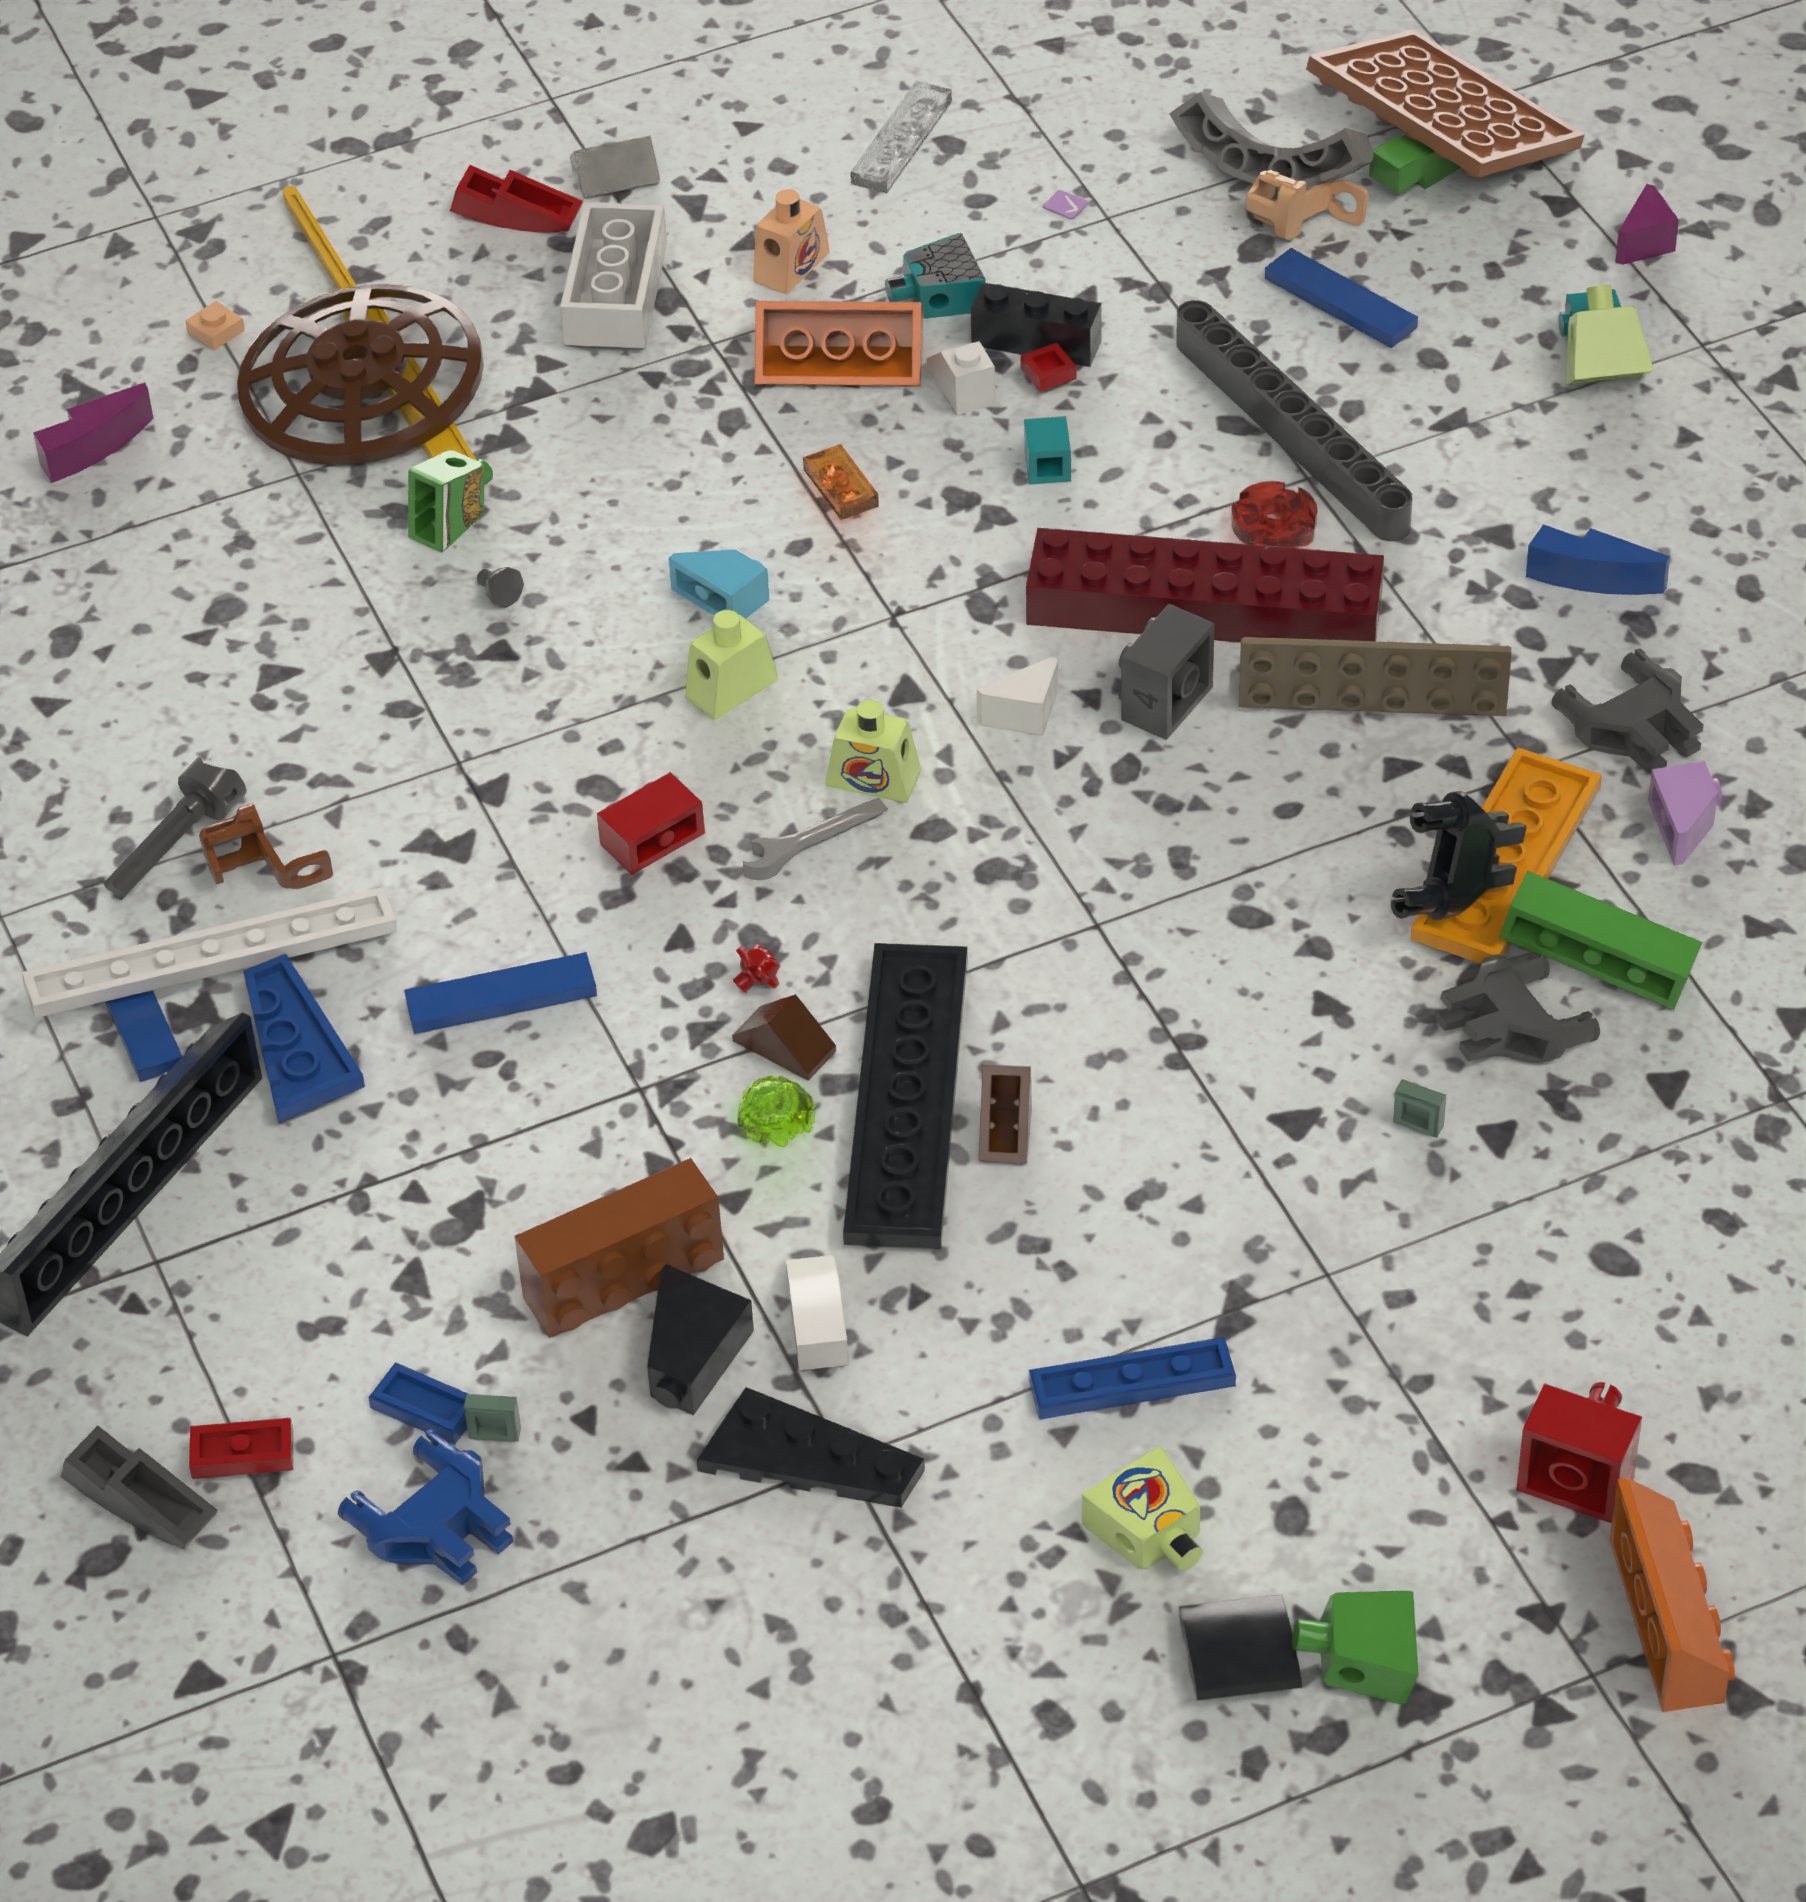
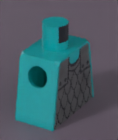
(938, 276)

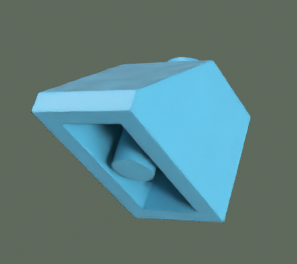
(720, 580)

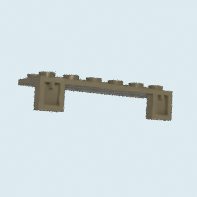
(1374, 676)

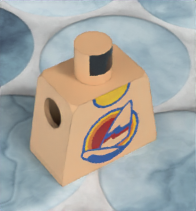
(789, 242)

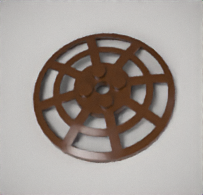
(342, 377)

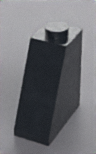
(693, 1338)

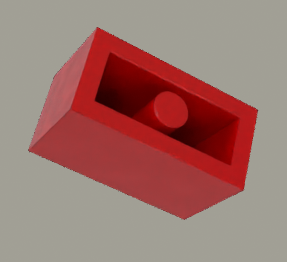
(650, 823)

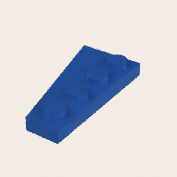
(298, 1043)

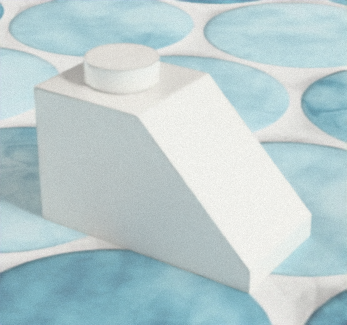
(965, 377)

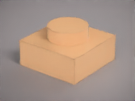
(215, 325)

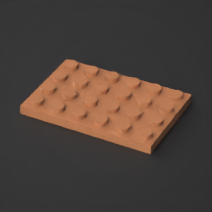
(1444, 103)

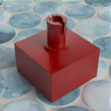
(1578, 1449)

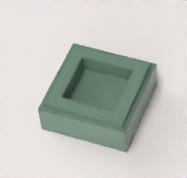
(1419, 1108)
(492, 1417)

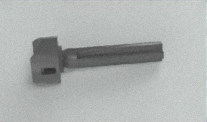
(204, 793)

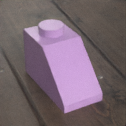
(1684, 806)

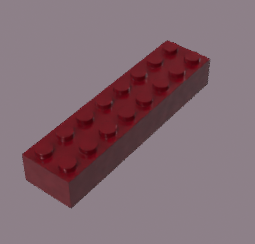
(1243, 588)

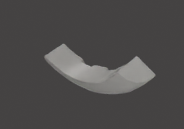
(1228, 145)

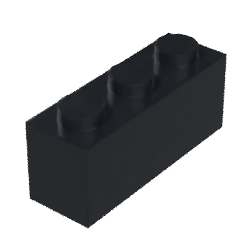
(1029, 320)

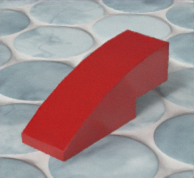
(514, 202)

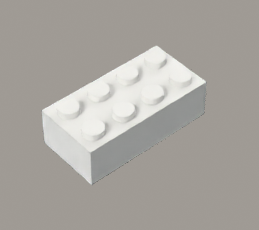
(614, 275)

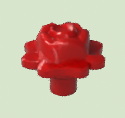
(757, 967)

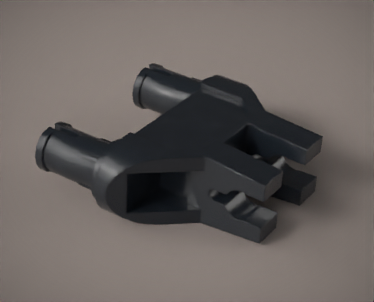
(1461, 858)

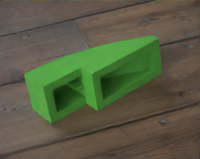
(1406, 162)

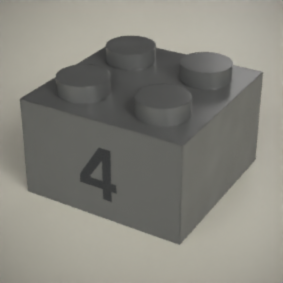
(1166, 671)

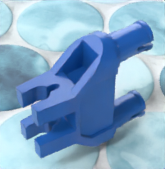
(435, 1518)

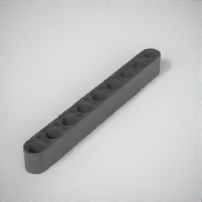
(1294, 421)

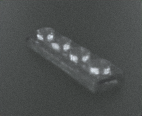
(901, 137)

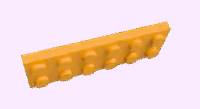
(1551, 803)

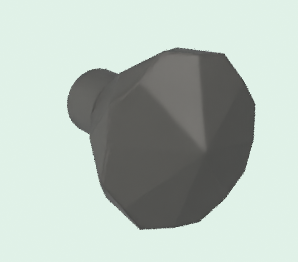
(502, 585)

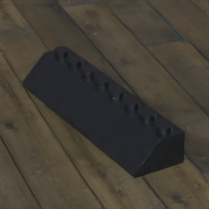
(126, 1172)

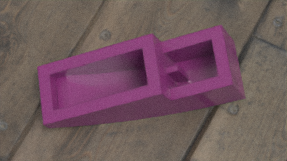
(93, 431)

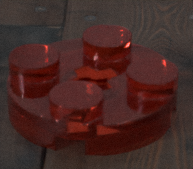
(1294, 513)

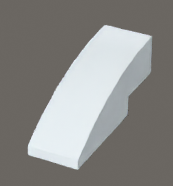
(817, 1312)

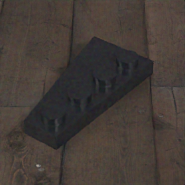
(798, 1447)

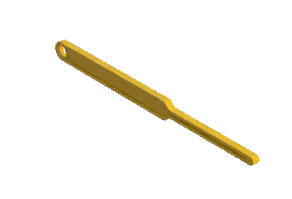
(450, 438)

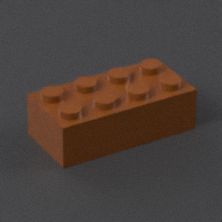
(617, 1247)

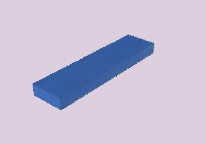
(1341, 297)
(500, 992)
(1132, 1378)

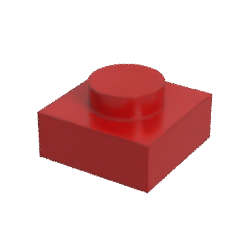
(1048, 367)

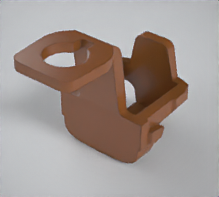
(257, 847)

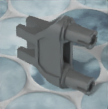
(1637, 721)
(1506, 1016)

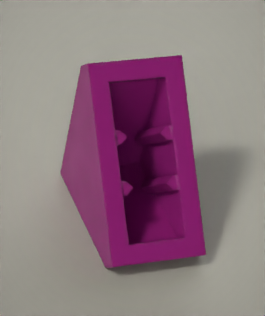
(1648, 229)

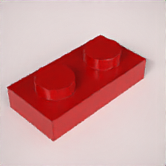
(241, 1448)

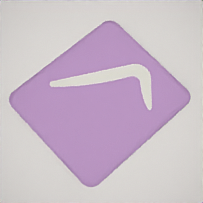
(1065, 204)

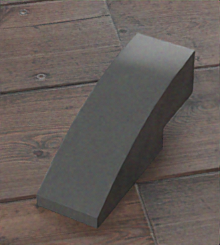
(136, 1489)

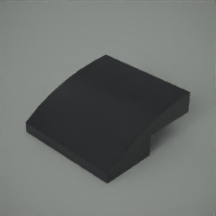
(1240, 1647)

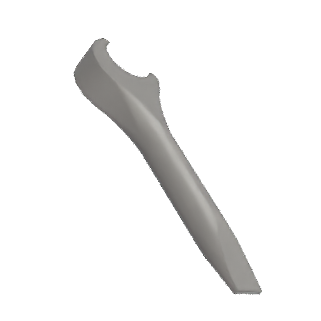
(779, 850)

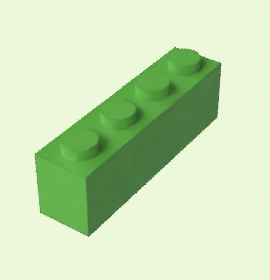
(1600, 939)

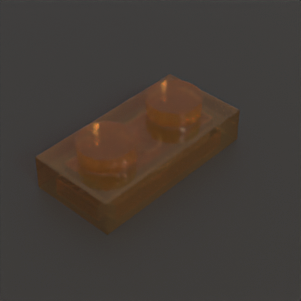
(840, 482)

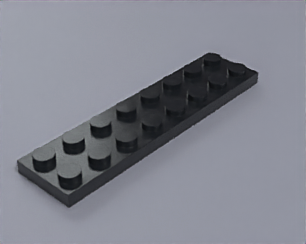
(906, 1097)

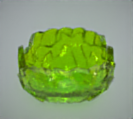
(775, 1110)

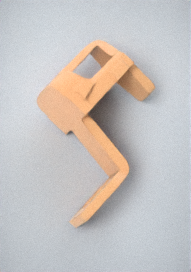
(1297, 203)

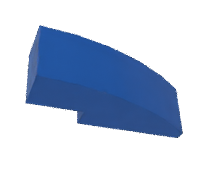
(1596, 563)

